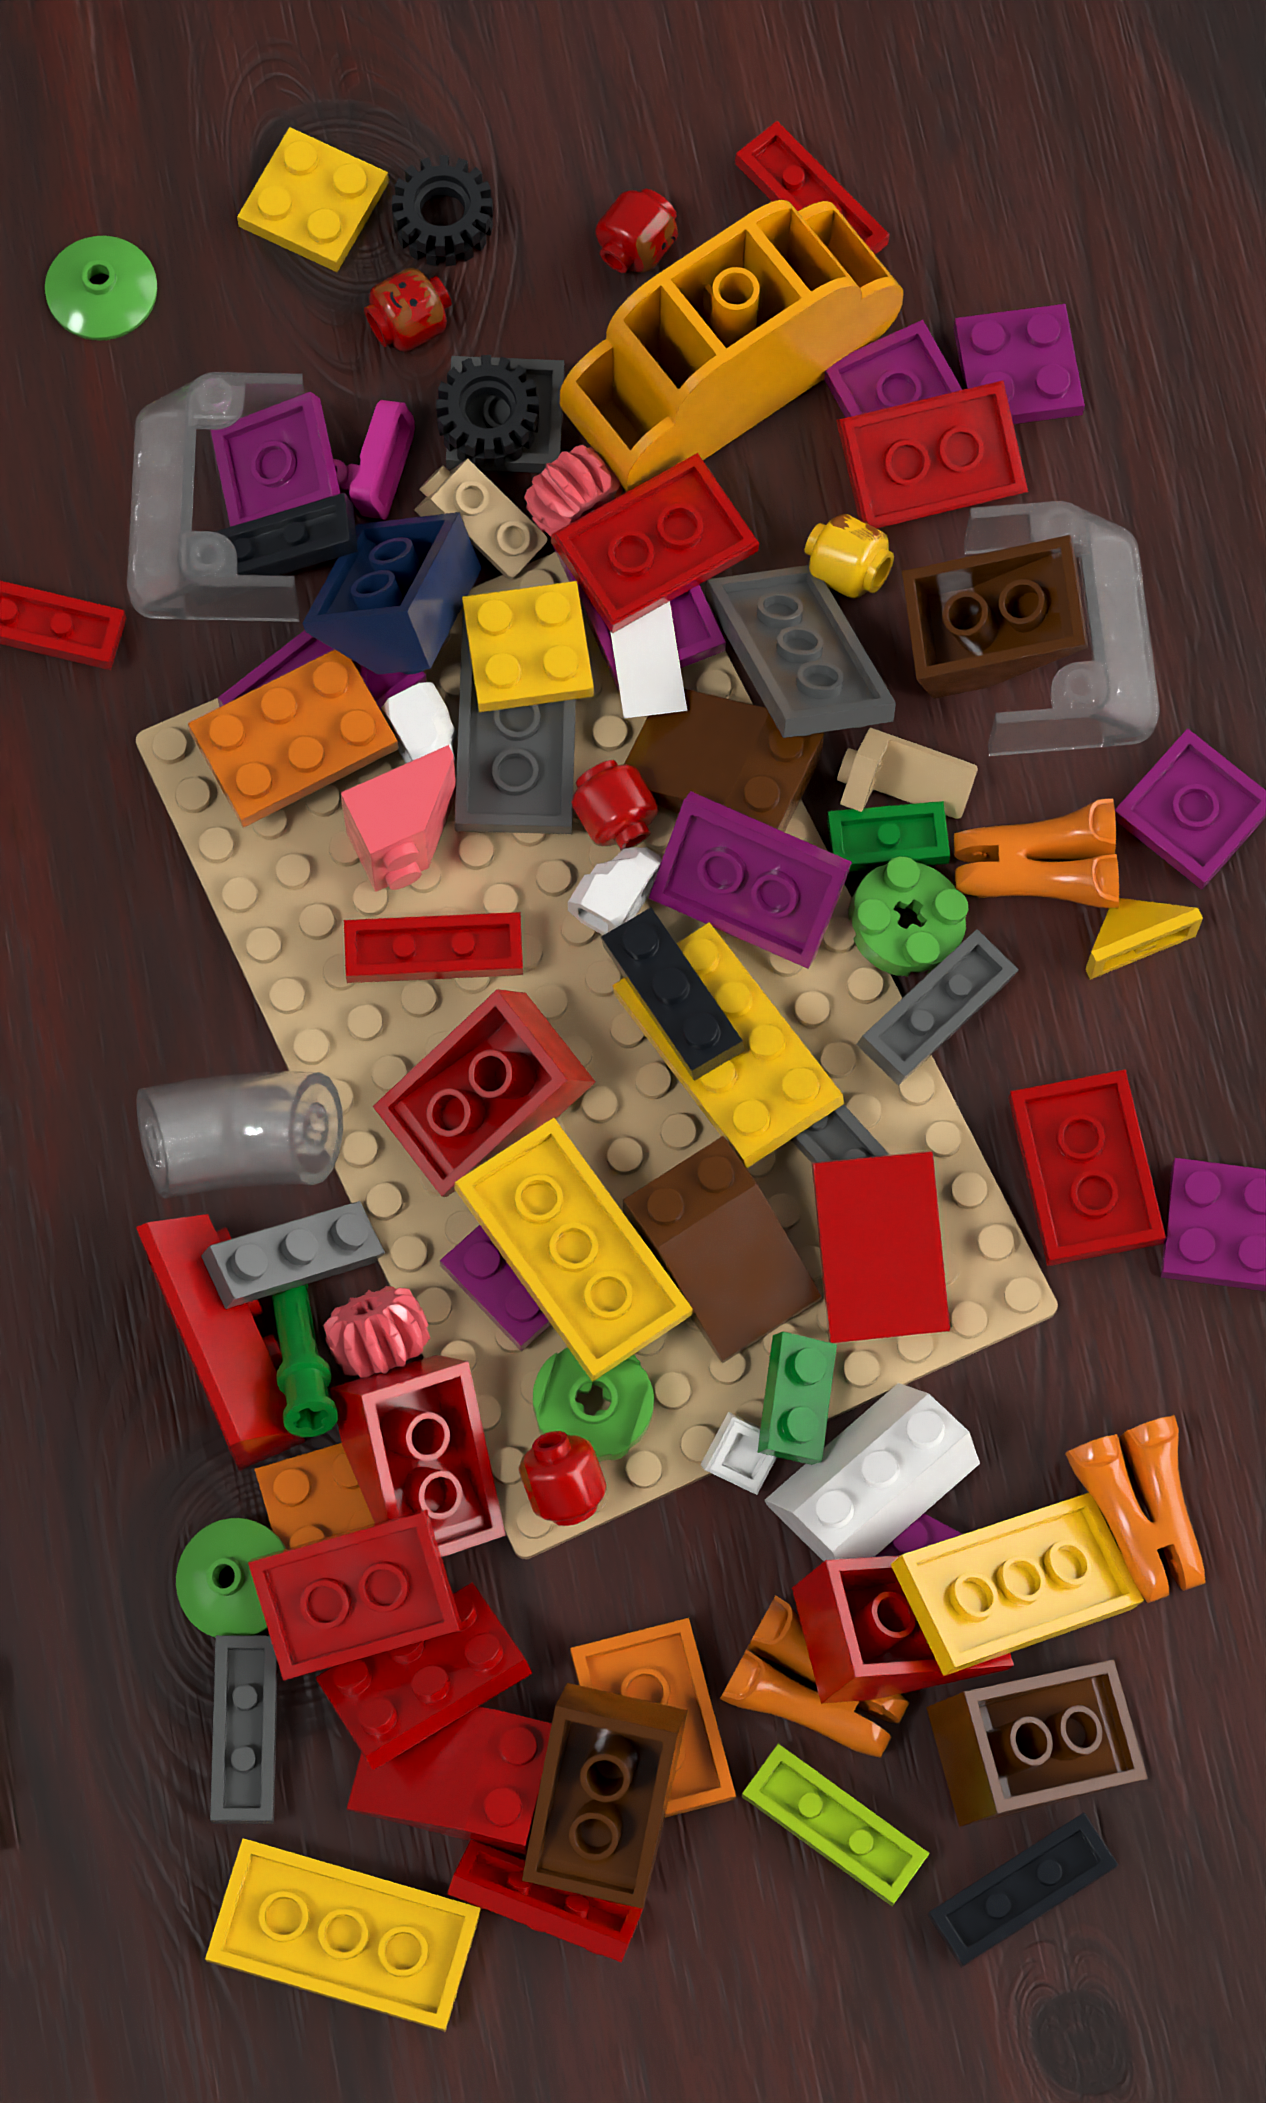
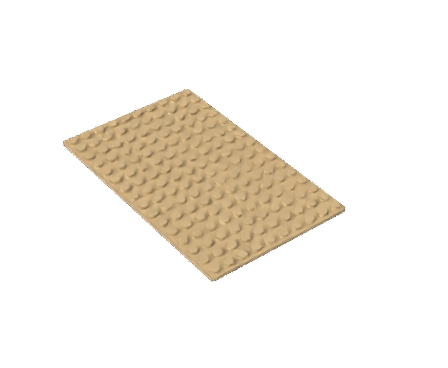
(283, 909)

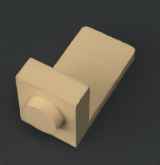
(490, 517)
(905, 773)

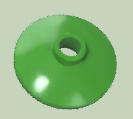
(103, 309)
(203, 1599)

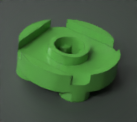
(918, 888)
(610, 1430)

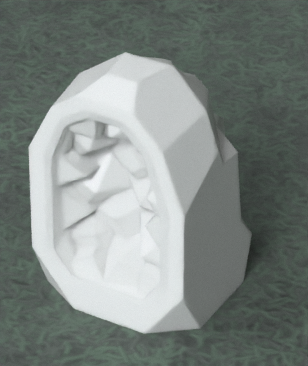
(419, 721)
(615, 889)

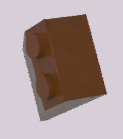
(994, 615)
(726, 755)
(722, 1248)
(1036, 1742)
(603, 1794)

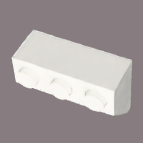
(876, 1476)

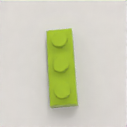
(835, 1824)

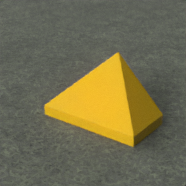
(1139, 931)

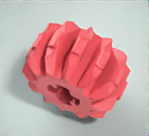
(570, 489)
(377, 1331)

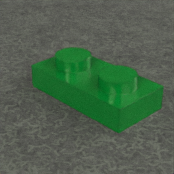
(888, 832)
(797, 1398)

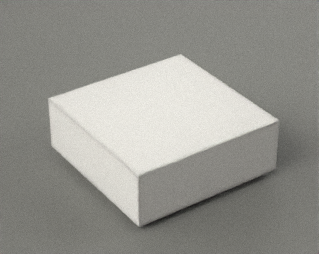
(735, 1454)

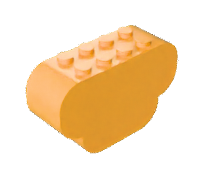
(728, 338)

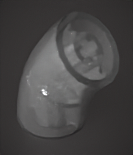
(240, 1131)

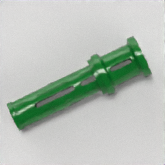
(303, 1372)

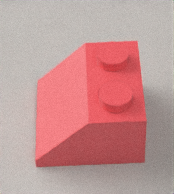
(400, 818)

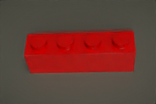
(223, 1344)

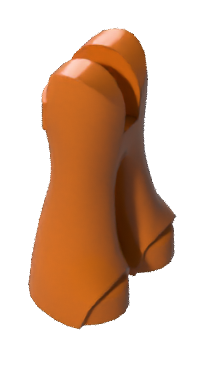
(1081, 835)
(1154, 1463)
(766, 1690)

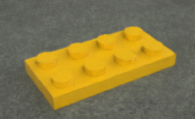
(767, 1089)
(573, 1249)
(1016, 1583)
(343, 1934)

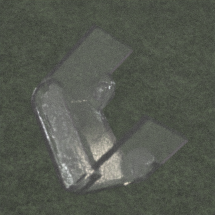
(169, 565)
(1095, 700)

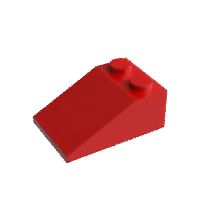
(483, 1089)
(422, 1447)
(866, 1635)
(463, 1781)

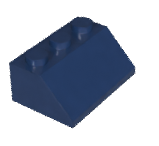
(396, 593)

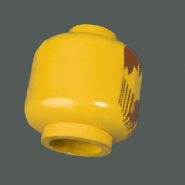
(849, 556)

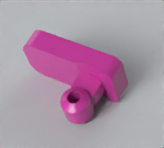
(382, 460)

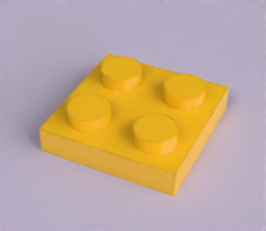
(313, 199)
(528, 646)

